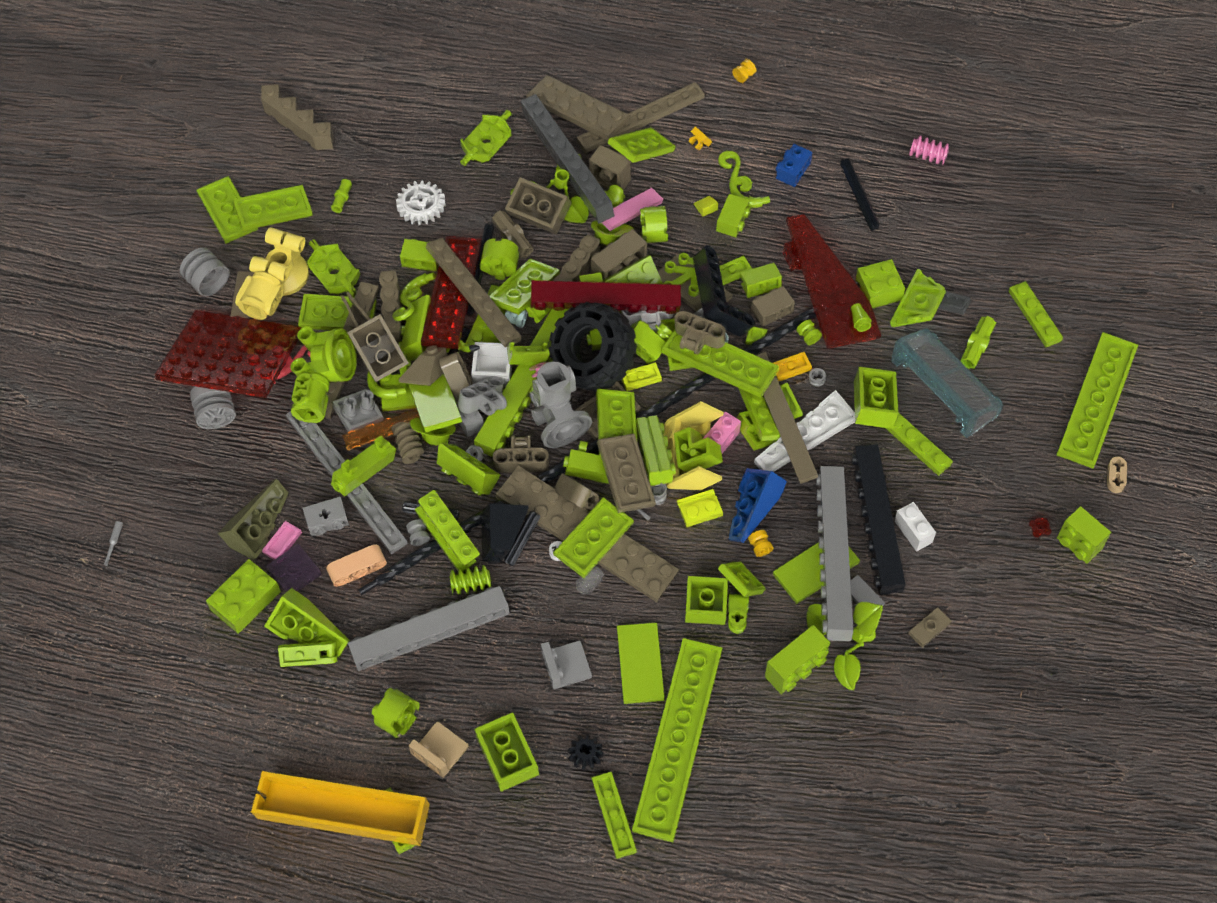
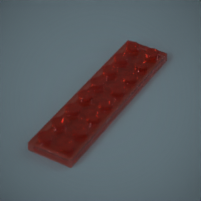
(447, 304)

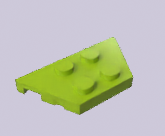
(919, 301)

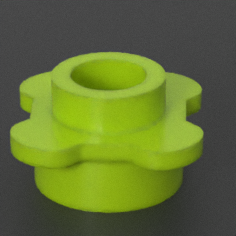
(664, 330)

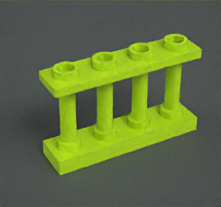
(447, 531)

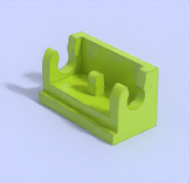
(761, 280)
(527, 354)

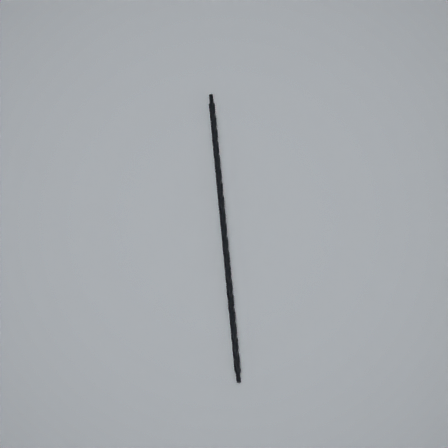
(553, 472)

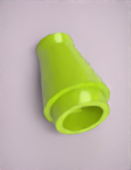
(861, 320)

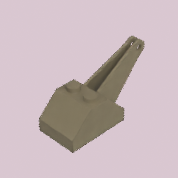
(375, 343)

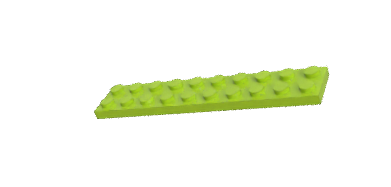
(677, 740)

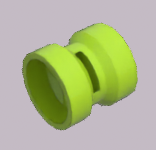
(809, 332)

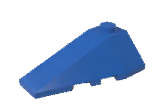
(758, 495)

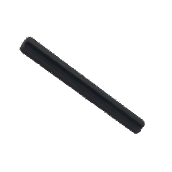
(859, 194)

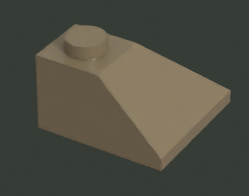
(425, 368)

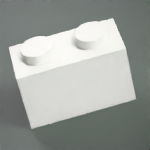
(915, 526)

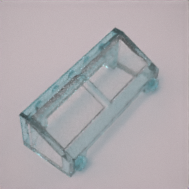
(947, 379)

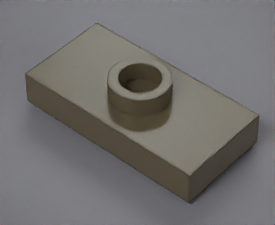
(930, 627)

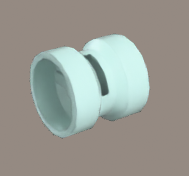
(518, 320)

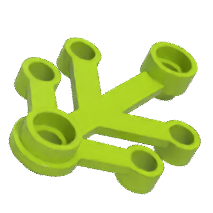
(688, 273)

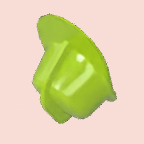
(606, 236)
(433, 437)

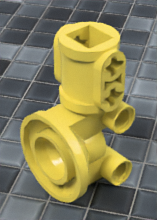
(275, 276)

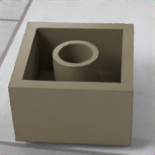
(610, 168)

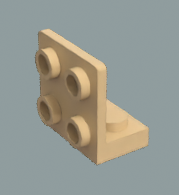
(439, 749)

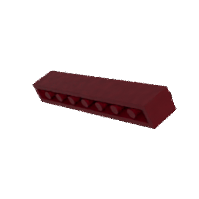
(620, 296)

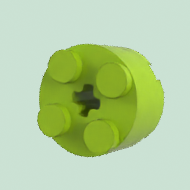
(654, 224)
(499, 258)
(395, 712)

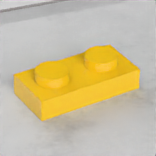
(793, 366)

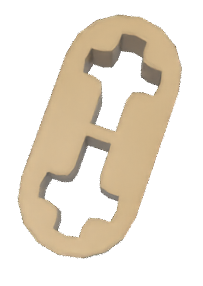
(1112, 474)

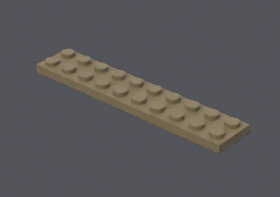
(560, 517)

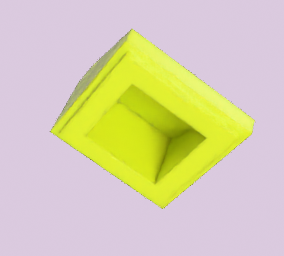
(706, 206)

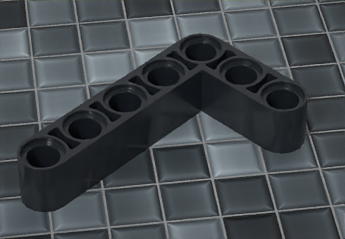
(713, 296)

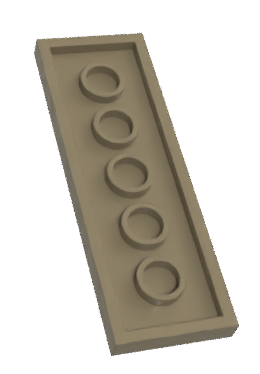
(579, 107)

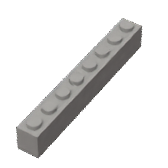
(428, 628)

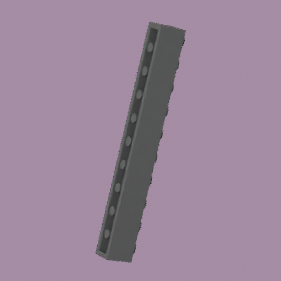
(567, 159)

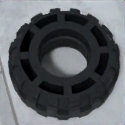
(615, 351)

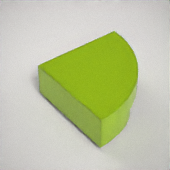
(755, 334)

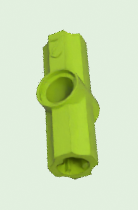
(978, 342)

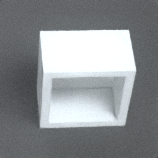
(491, 361)

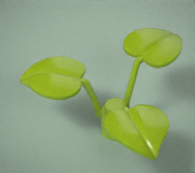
(578, 210)
(866, 617)

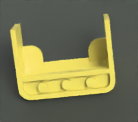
(698, 418)

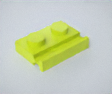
(700, 508)

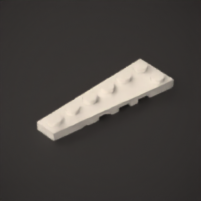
(818, 425)

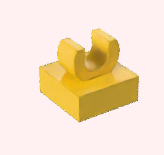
(700, 137)

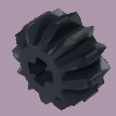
(580, 757)

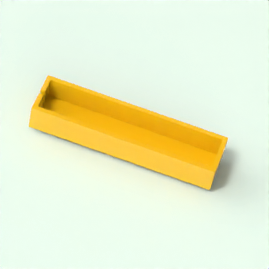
(341, 808)

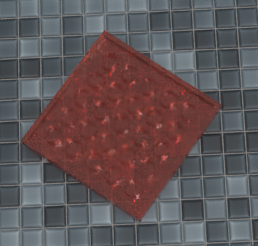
(229, 354)

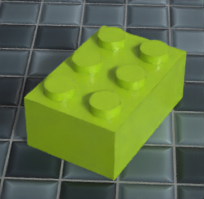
(875, 397)
(243, 596)
(797, 660)
(506, 752)

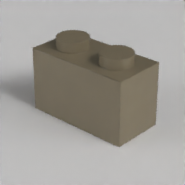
(772, 306)

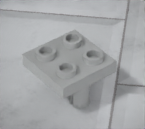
(357, 410)

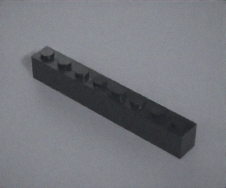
(878, 519)

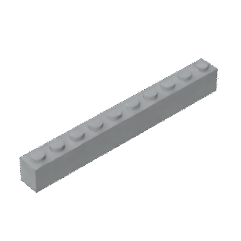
(834, 555)

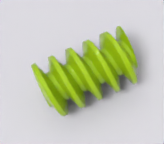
(470, 579)

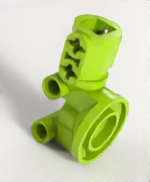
(331, 361)

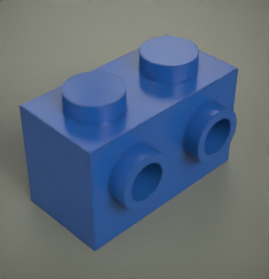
(793, 165)

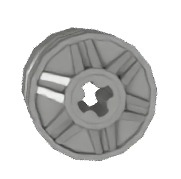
(204, 271)
(212, 407)

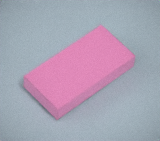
(282, 540)

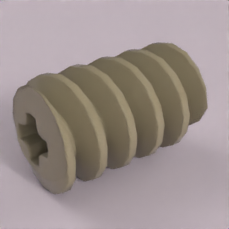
(407, 442)

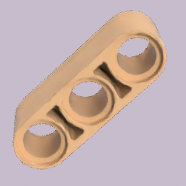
(356, 565)

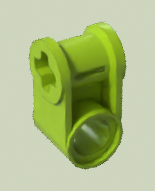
(737, 610)

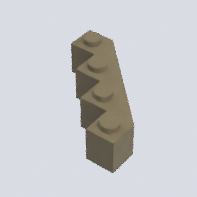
(299, 121)

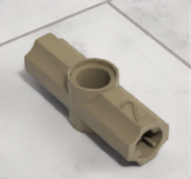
(512, 232)

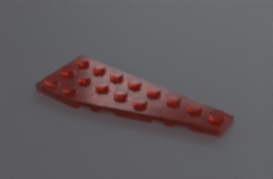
(829, 287)

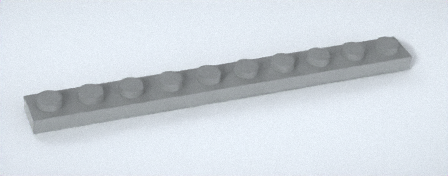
(359, 497)

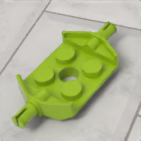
(490, 128)
(330, 258)

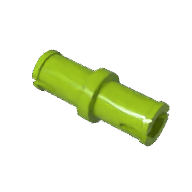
(341, 195)

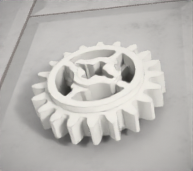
(420, 202)

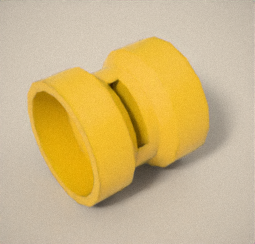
(743, 71)
(760, 542)

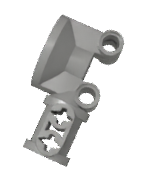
(552, 397)

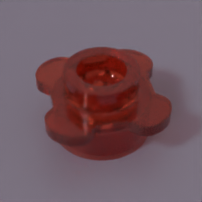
(1042, 522)

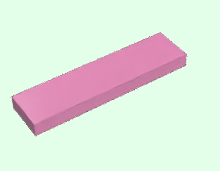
(631, 208)

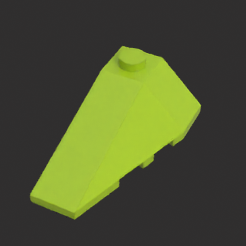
(302, 621)

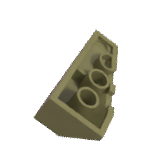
(253, 523)

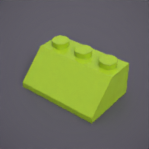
(414, 328)
(466, 468)

